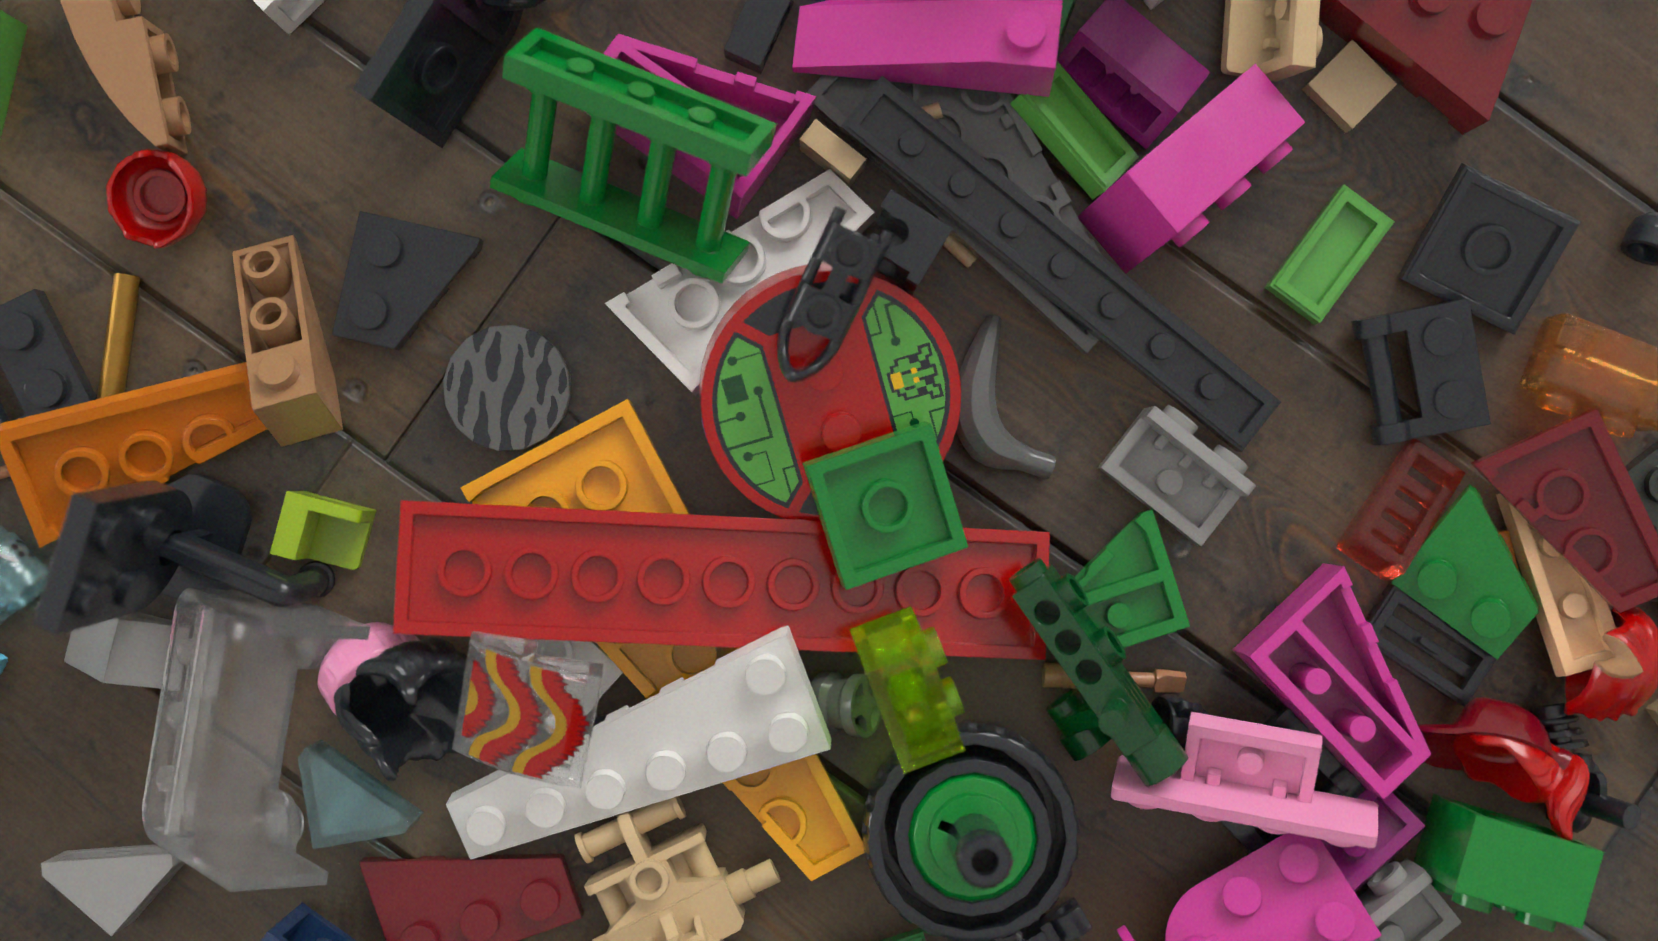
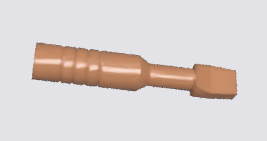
(1160, 680)

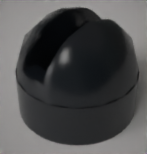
(1642, 239)

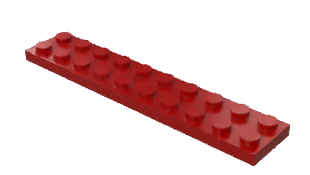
(689, 581)

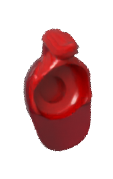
(1512, 750)

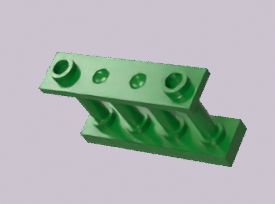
(648, 105)

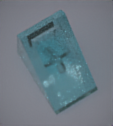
(347, 801)

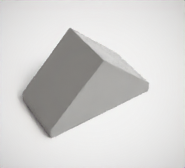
(122, 650)
(112, 882)

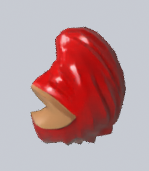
(1623, 681)

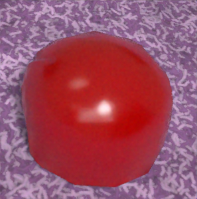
(156, 197)

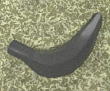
(979, 420)

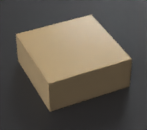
(1349, 86)
(832, 153)

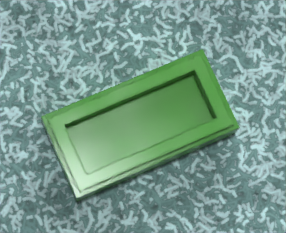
(1077, 134)
(1329, 254)

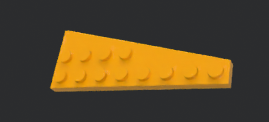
(617, 468)

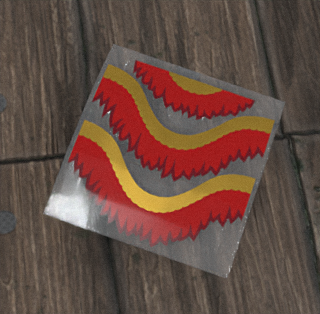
(527, 709)

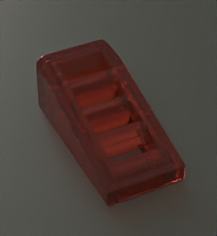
(1369, 550)

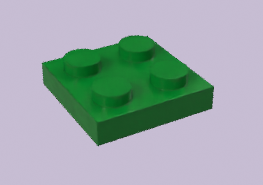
(885, 505)

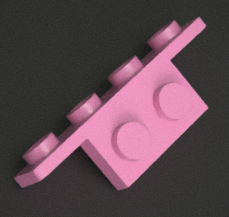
(1253, 779)

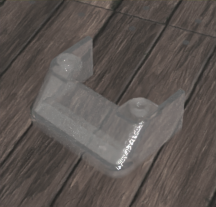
(225, 736)

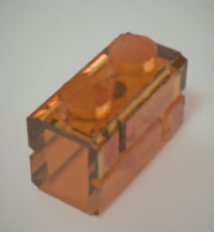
(1594, 368)

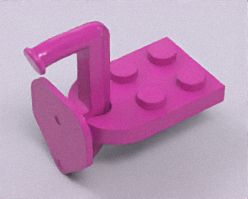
(1273, 894)

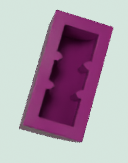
(1131, 70)

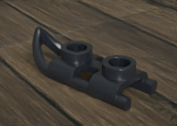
(822, 309)

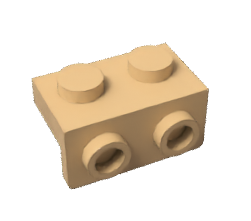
(1274, 34)

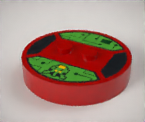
(881, 380)

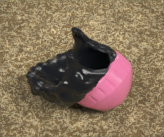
(395, 694)

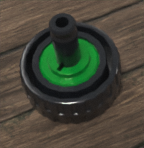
(972, 838)

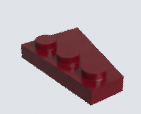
(1583, 505)
(471, 899)

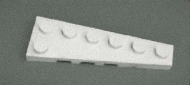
(693, 734)

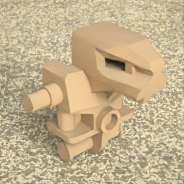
(668, 887)

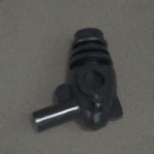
(1596, 802)

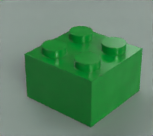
(1507, 864)

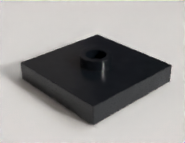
(1489, 248)

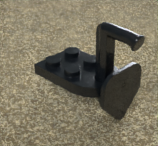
(439, 60)
(159, 538)

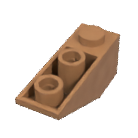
(284, 344)

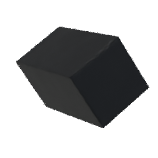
(757, 32)

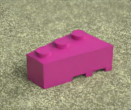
(739, 90)

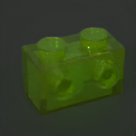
(908, 689)

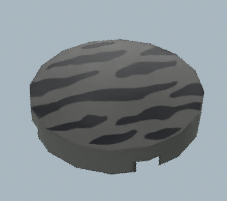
(507, 388)

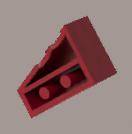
(1439, 48)

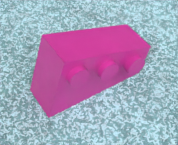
(1193, 169)
(1331, 674)

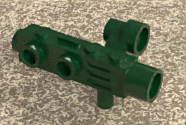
(1106, 697)

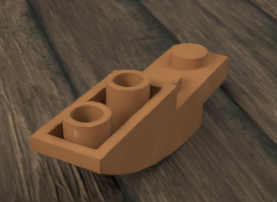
(133, 67)

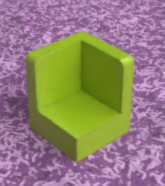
(322, 530)

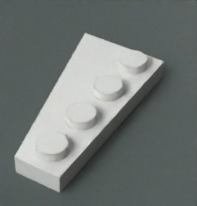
(681, 310)

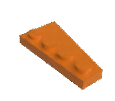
(124, 440)

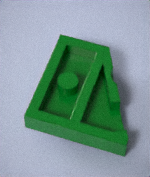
(1470, 577)
(1134, 584)

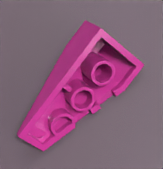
(933, 42)

